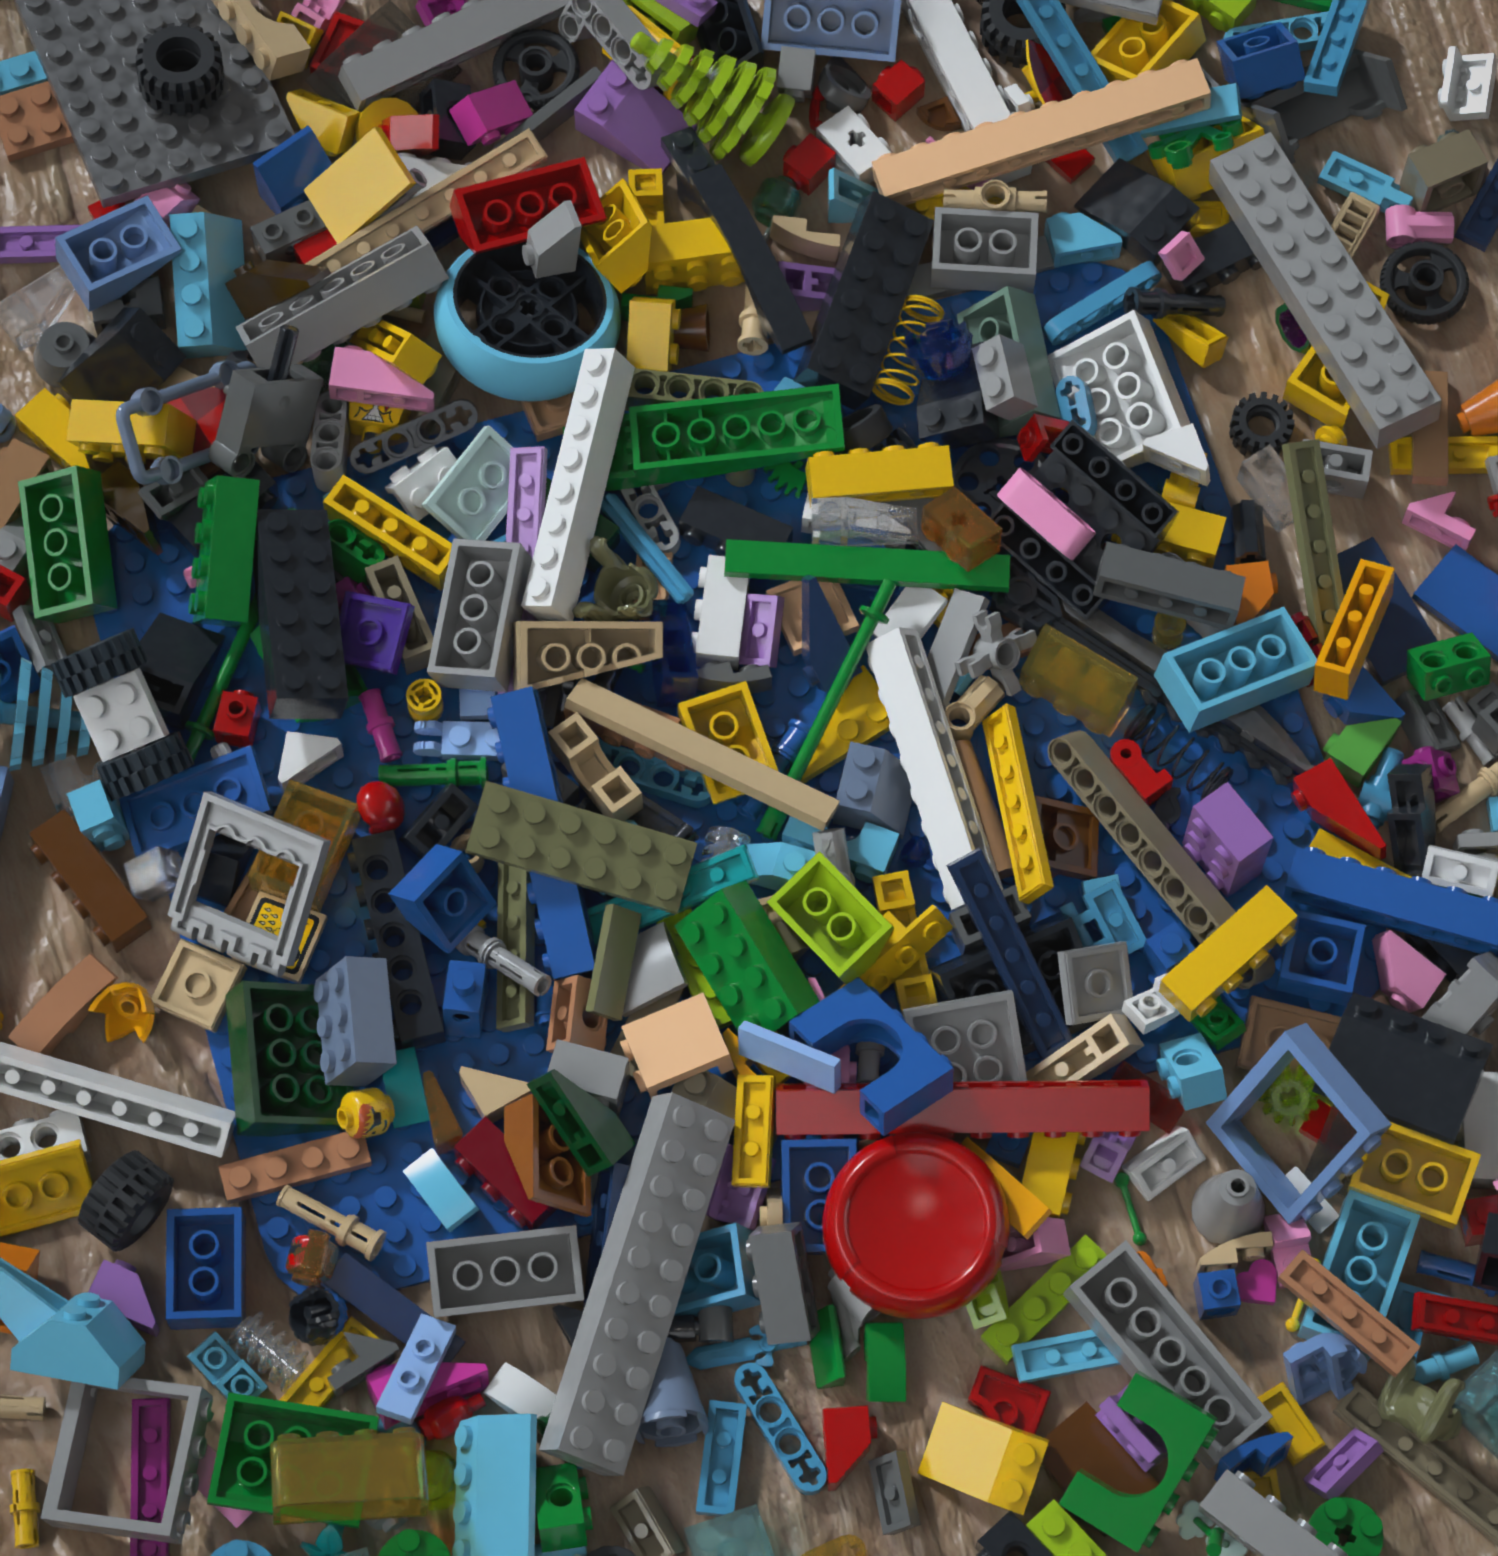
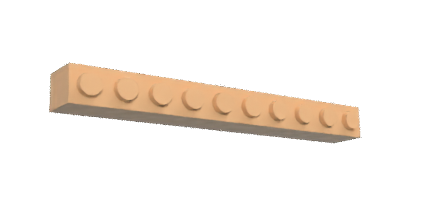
(1043, 133)

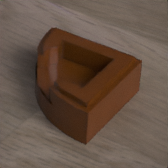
(939, 115)

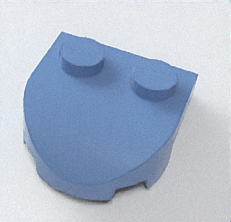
(1323, 1365)

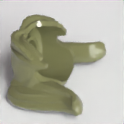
(618, 588)
(1420, 1407)

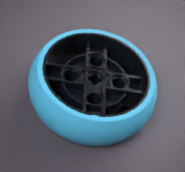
(526, 324)

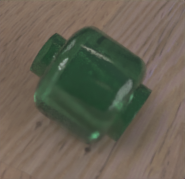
(775, 197)

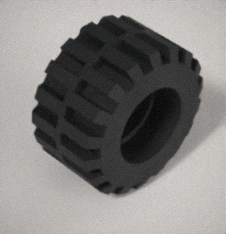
(1003, 37)
(179, 48)
(125, 1200)

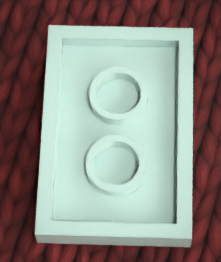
(475, 489)

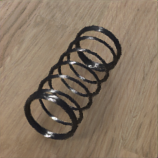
(1147, 714)

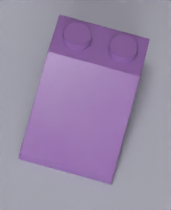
(628, 119)

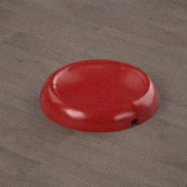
(916, 1225)

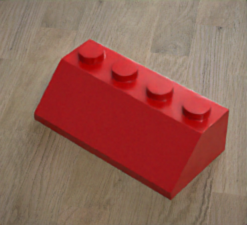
(504, 208)

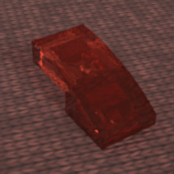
(1163, 1109)

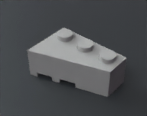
(1470, 999)

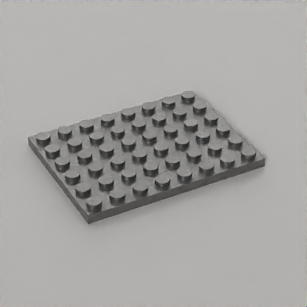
(123, 141)

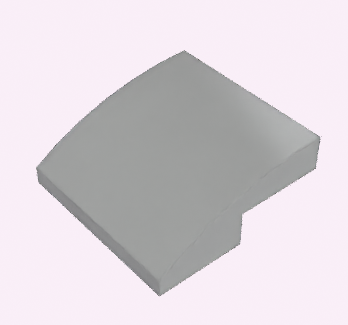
(653, 970)

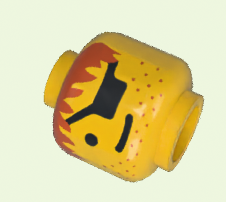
(365, 1113)

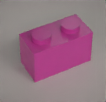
(491, 113)

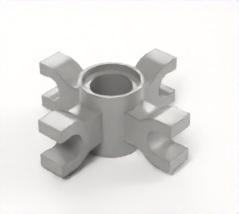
(996, 652)

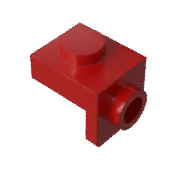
(1039, 435)

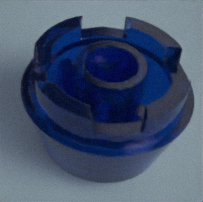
(940, 350)

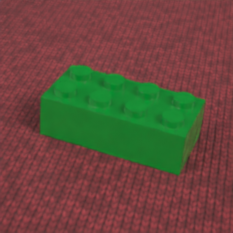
(67, 544)
(224, 551)
(746, 960)

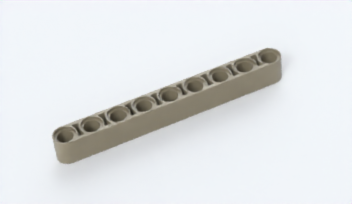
(1146, 840)

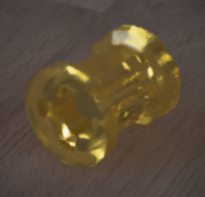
(1168, 639)

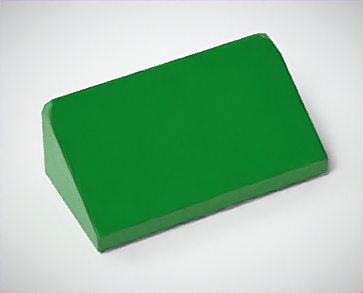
(827, 1351)

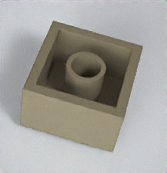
(1444, 172)

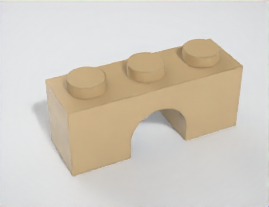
(583, 758)

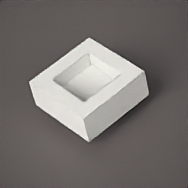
(1017, 100)

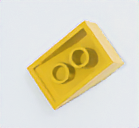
(732, 721)
(983, 1457)

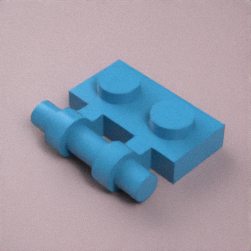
(1111, 915)

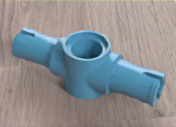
(1375, 793)

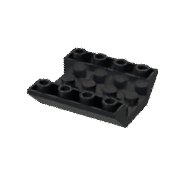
(1102, 495)

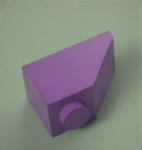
(124, 1287)

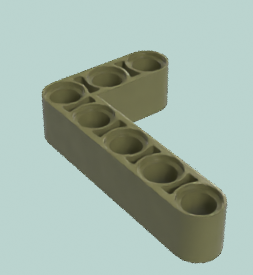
(696, 387)

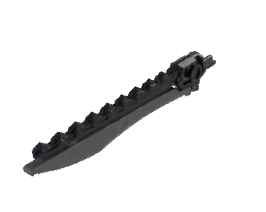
(1033, 604)

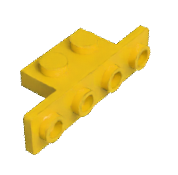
(905, 947)

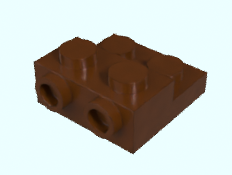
(1069, 838)

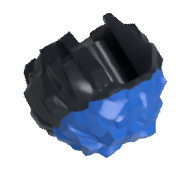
(317, 1315)

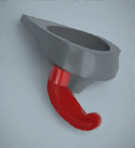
(840, 88)

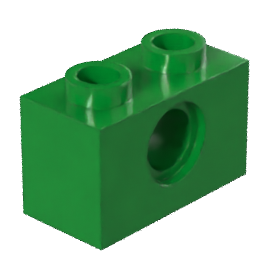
(559, 1507)

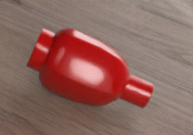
(444, 1417)

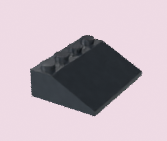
(976, 974)
(1410, 1066)

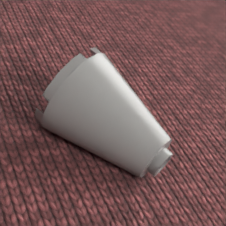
(1228, 1207)

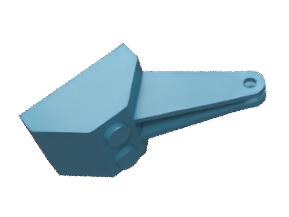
(66, 1339)

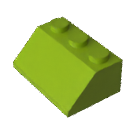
(832, 918)

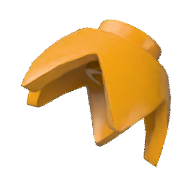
(126, 1010)

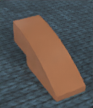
(63, 1007)

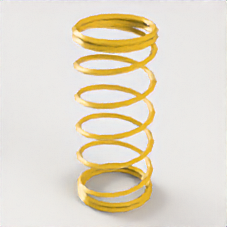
(895, 381)

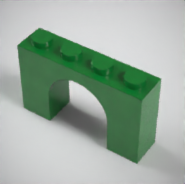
(1134, 1516)

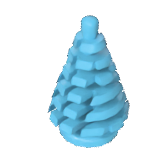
(41, 717)

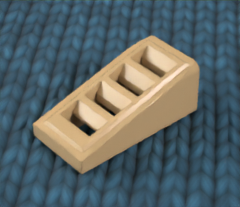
(1359, 212)

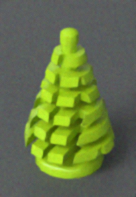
(721, 97)

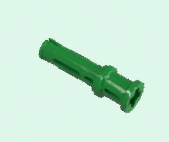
(454, 771)

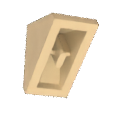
(491, 1091)

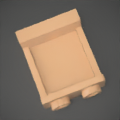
(675, 1045)

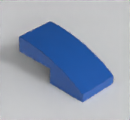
(1258, 1454)

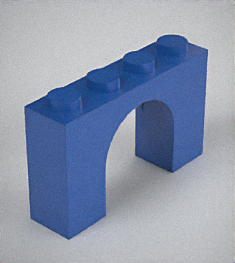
(861, 1015)

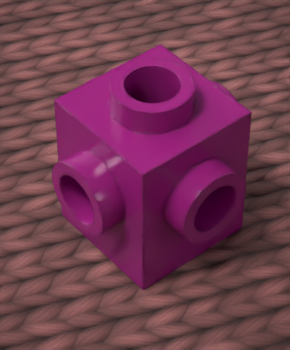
(1443, 770)

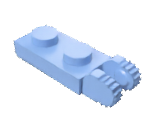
(459, 740)

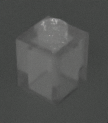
(154, 873)

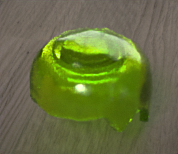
(440, 1479)

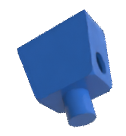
(465, 995)

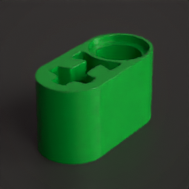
(353, 550)

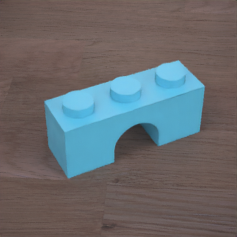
(868, 853)

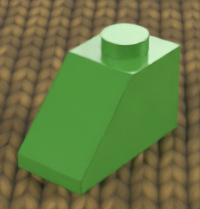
(1360, 747)

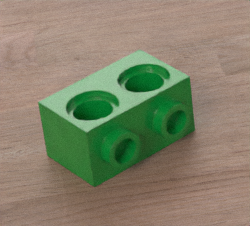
(1448, 666)

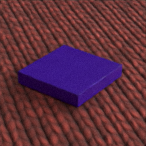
(374, 631)

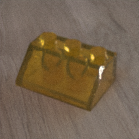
(1078, 681)

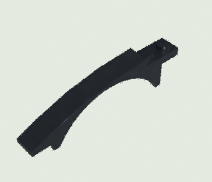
(714, 192)

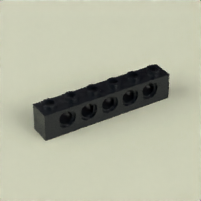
(425, 1026)

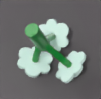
(1218, 1542)

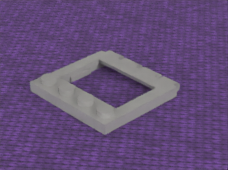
(229, 933)

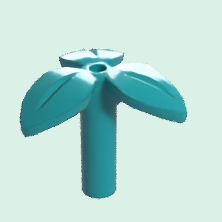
(328, 1542)

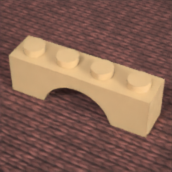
(274, 45)

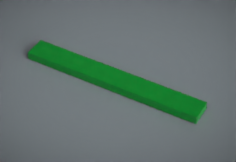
(862, 566)

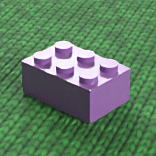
(1226, 840)

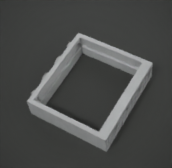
(183, 1481)

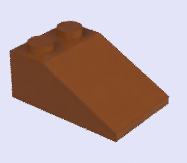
(544, 1160)

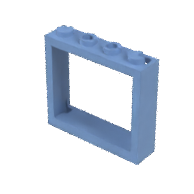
(1340, 1089)

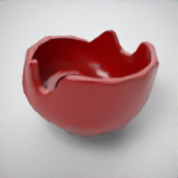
(380, 806)

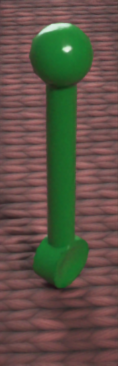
(1121, 1181)

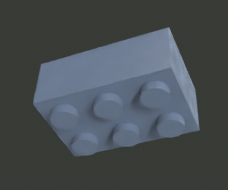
(355, 1021)

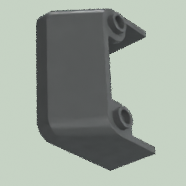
(1294, 114)

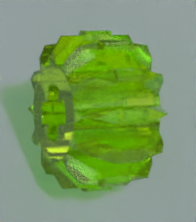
(1293, 1105)

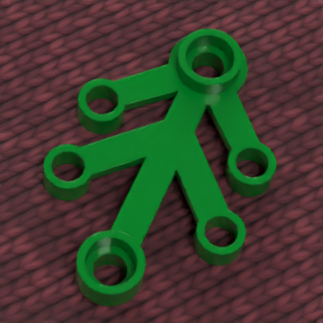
(1179, 145)

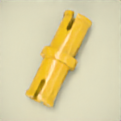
(25, 1508)

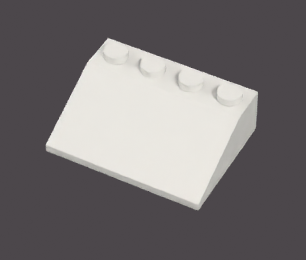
(1127, 384)

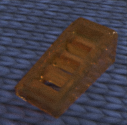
(443, 1122)

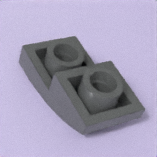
(719, 675)

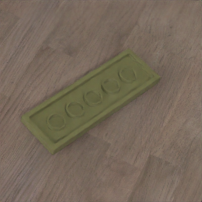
(581, 847)

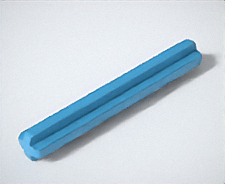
(646, 549)

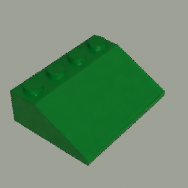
(243, 1453)

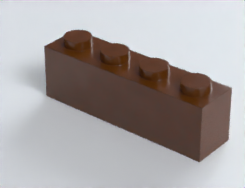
(90, 881)

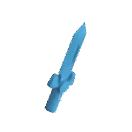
(739, 1351)

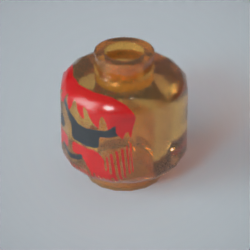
(312, 1258)

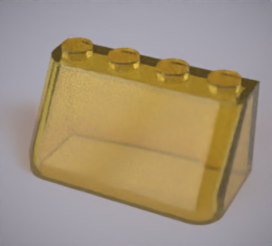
(348, 1476)

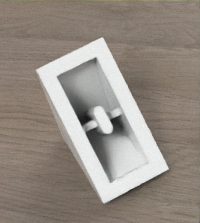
(1179, 453)
(306, 756)

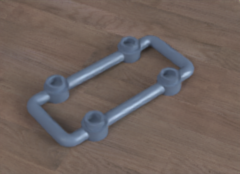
(149, 402)

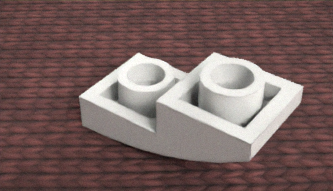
(1149, 1008)
(519, 1392)

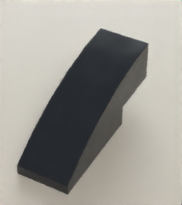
(1412, 816)

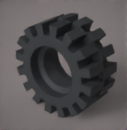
(1261, 407)

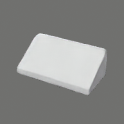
(913, 610)
(1163, 1162)

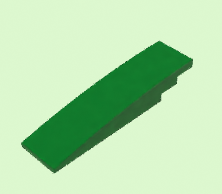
(724, 435)

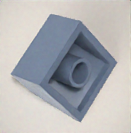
(873, 790)

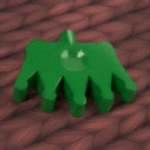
(787, 475)

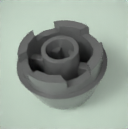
(59, 349)

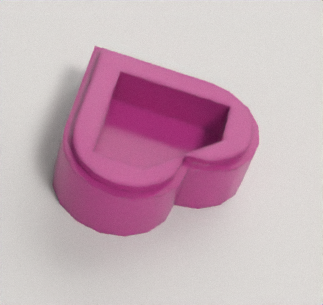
(1258, 1283)

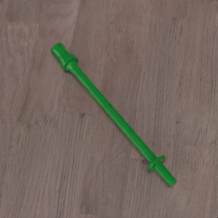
(200, 729)
(773, 818)

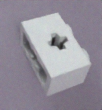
(853, 142)

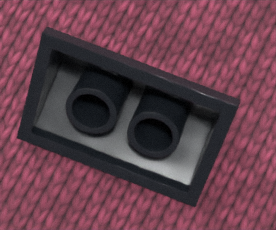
(732, 33)

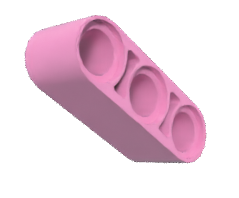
(1046, 513)

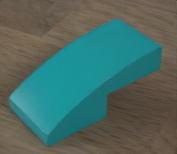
(406, 1089)

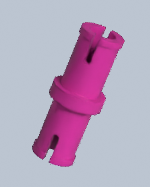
(380, 725)

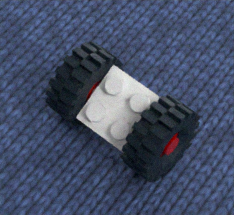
(121, 714)

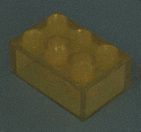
(316, 813)

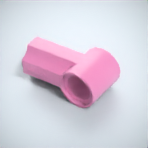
(1408, 226)

